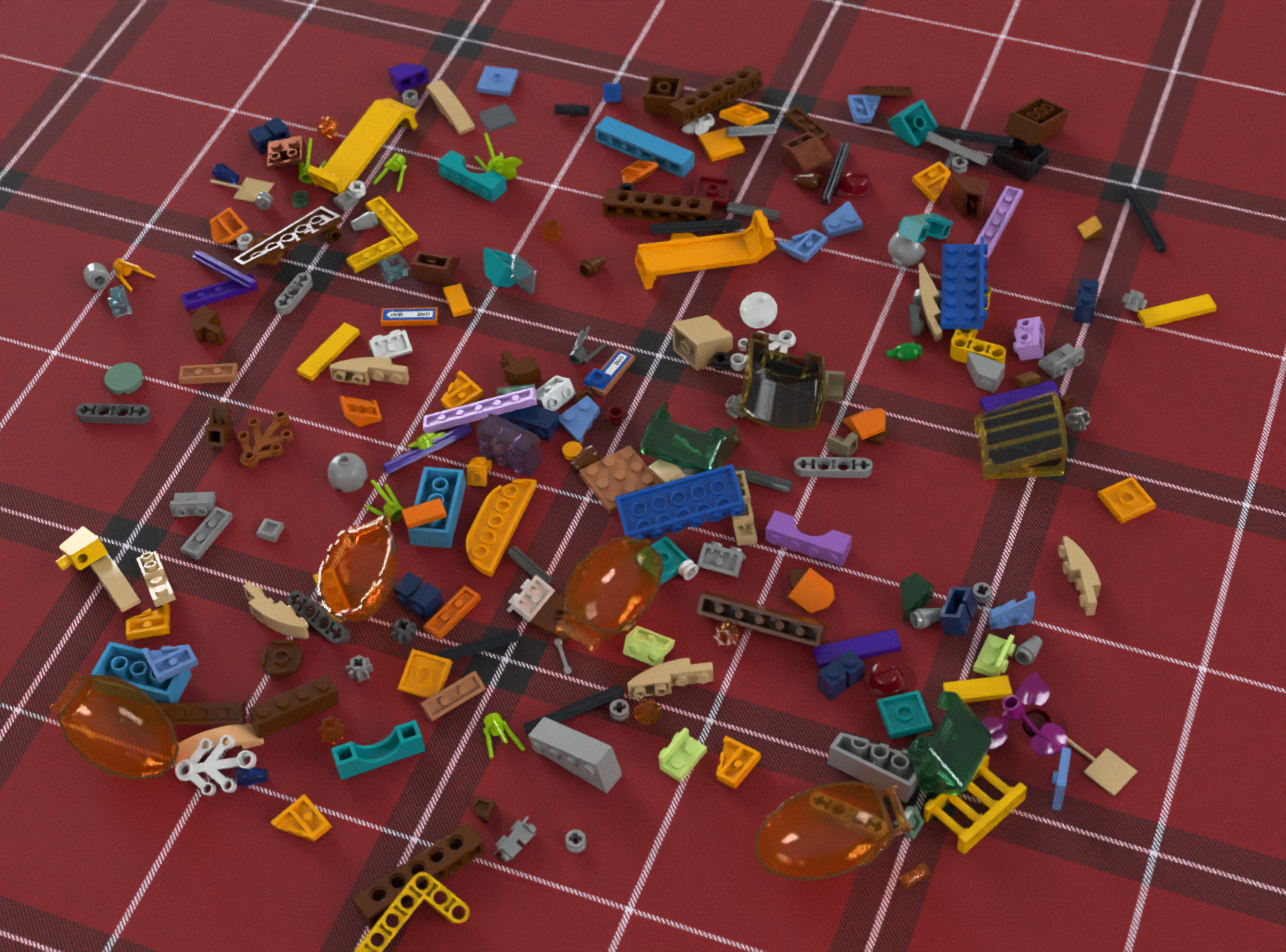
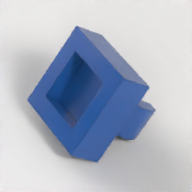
(612, 92)

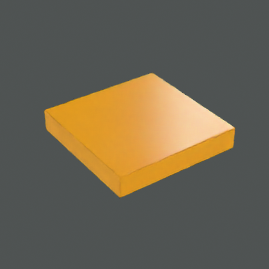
(744, 115)
(720, 146)
(1126, 500)
(424, 674)

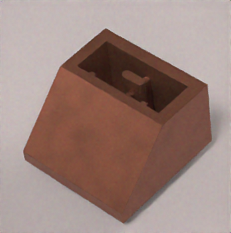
(286, 152)
(804, 153)
(969, 195)
(434, 267)

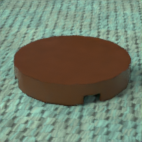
(281, 659)

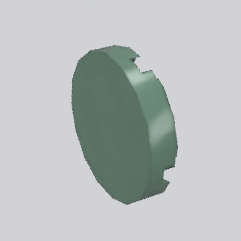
(123, 378)
(510, 389)

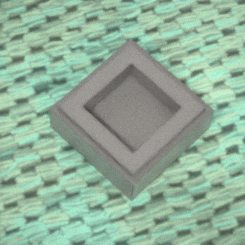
(346, 200)
(270, 530)

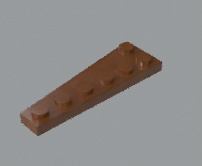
(292, 235)

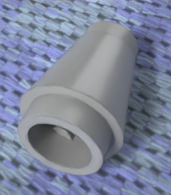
(365, 221)
(924, 617)
(1027, 652)

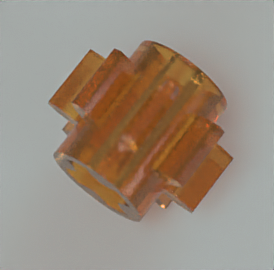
(327, 127)
(551, 230)
(729, 630)
(648, 712)
(331, 729)

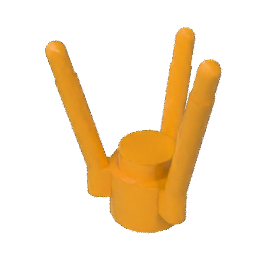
(125, 268)

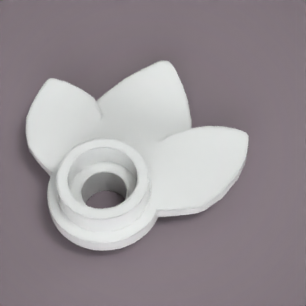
(699, 126)

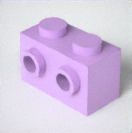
(1029, 338)

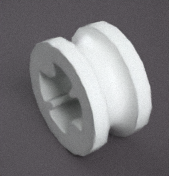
(357, 188)
(243, 241)
(688, 569)

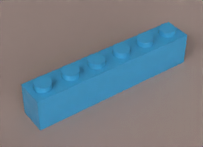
(644, 146)

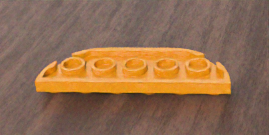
(497, 523)

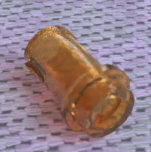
(915, 875)

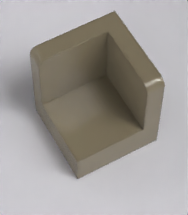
(834, 385)
(841, 446)

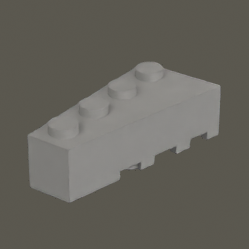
(577, 753)
(874, 764)

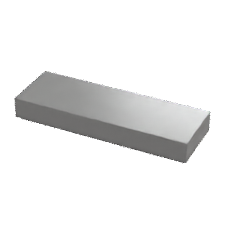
(206, 533)

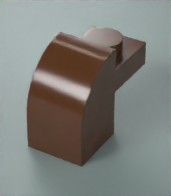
(207, 326)
(520, 372)
(220, 425)

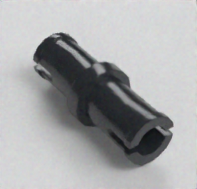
(565, 109)

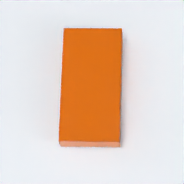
(424, 513)

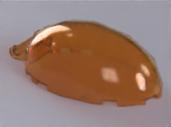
(359, 571)
(610, 590)
(117, 727)
(828, 831)

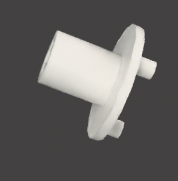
(758, 310)

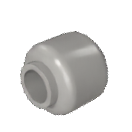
(96, 276)

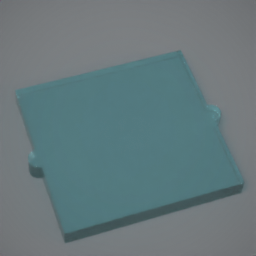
(497, 117)
(523, 273)

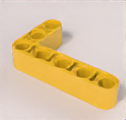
(965, 342)
(403, 914)

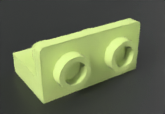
(647, 646)
(994, 655)
(681, 755)

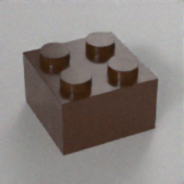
(662, 91)

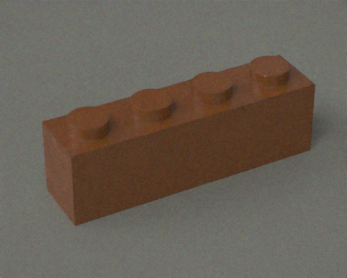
(293, 706)

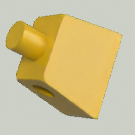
(81, 550)

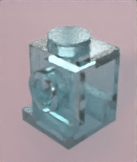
(394, 268)
(119, 302)

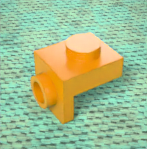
(478, 470)

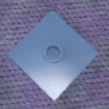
(497, 81)
(1060, 778)

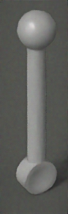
(559, 643)

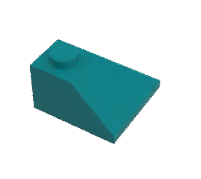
(913, 123)
(498, 267)

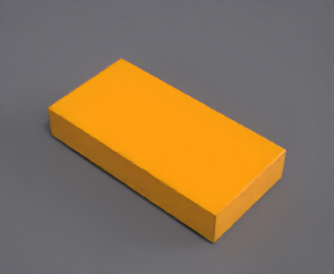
(457, 300)

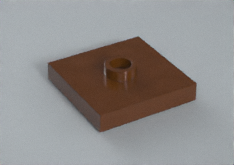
(550, 616)

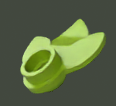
(505, 167)
(425, 440)

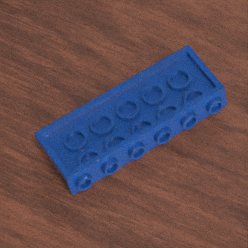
(964, 286)
(681, 503)

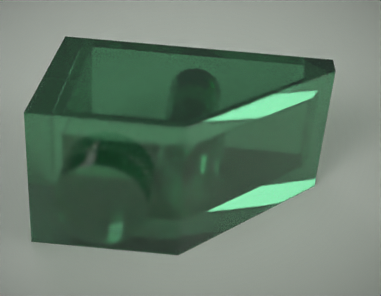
(914, 594)

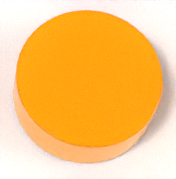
(571, 450)

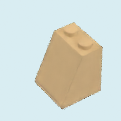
(699, 340)

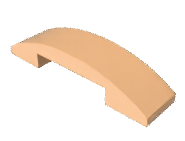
(242, 734)

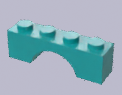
(487, 185)
(919, 226)
(400, 744)

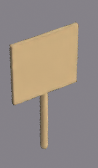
(249, 189)
(1107, 770)

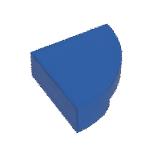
(597, 378)

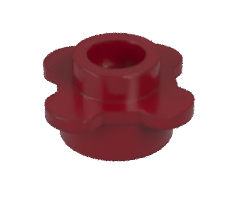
(616, 415)

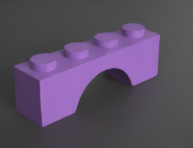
(829, 547)

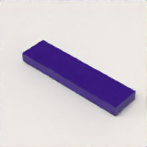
(214, 293)
(1006, 398)
(862, 646)

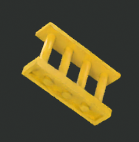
(981, 823)

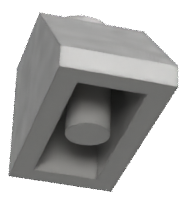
(985, 372)

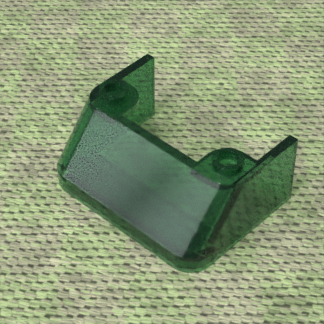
(685, 445)

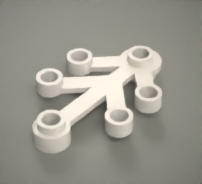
(783, 341)
(212, 765)

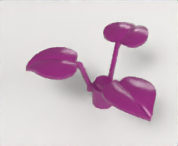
(1032, 691)

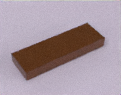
(886, 90)
(805, 123)

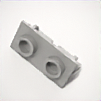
(520, 832)

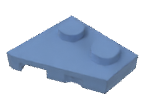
(863, 107)
(842, 221)
(804, 245)
(579, 418)
(1013, 613)
(170, 661)

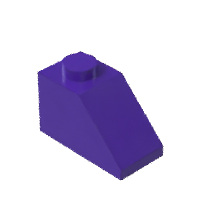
(408, 76)

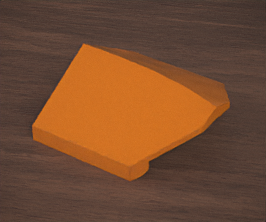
(638, 171)
(227, 227)
(360, 411)
(867, 422)
(812, 593)

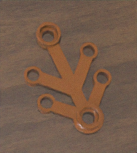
(251, 458)

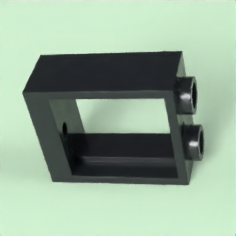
(1039, 153)

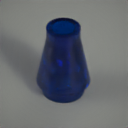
(224, 173)
(251, 776)

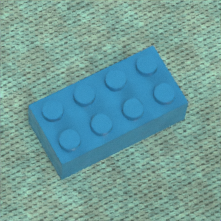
(450, 488)
(131, 666)

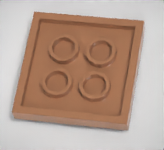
(616, 476)

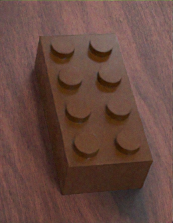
(1036, 121)

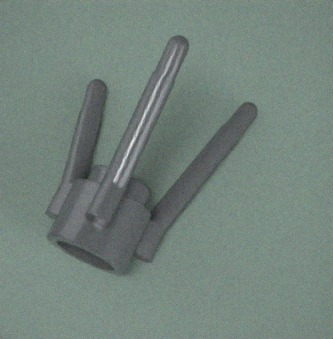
(578, 352)

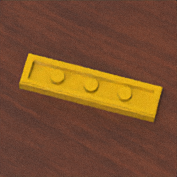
(392, 221)
(1176, 311)
(328, 351)

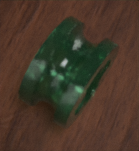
(304, 199)

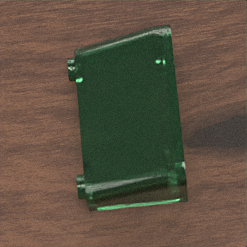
(954, 752)

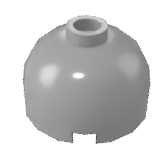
(905, 251)
(347, 472)

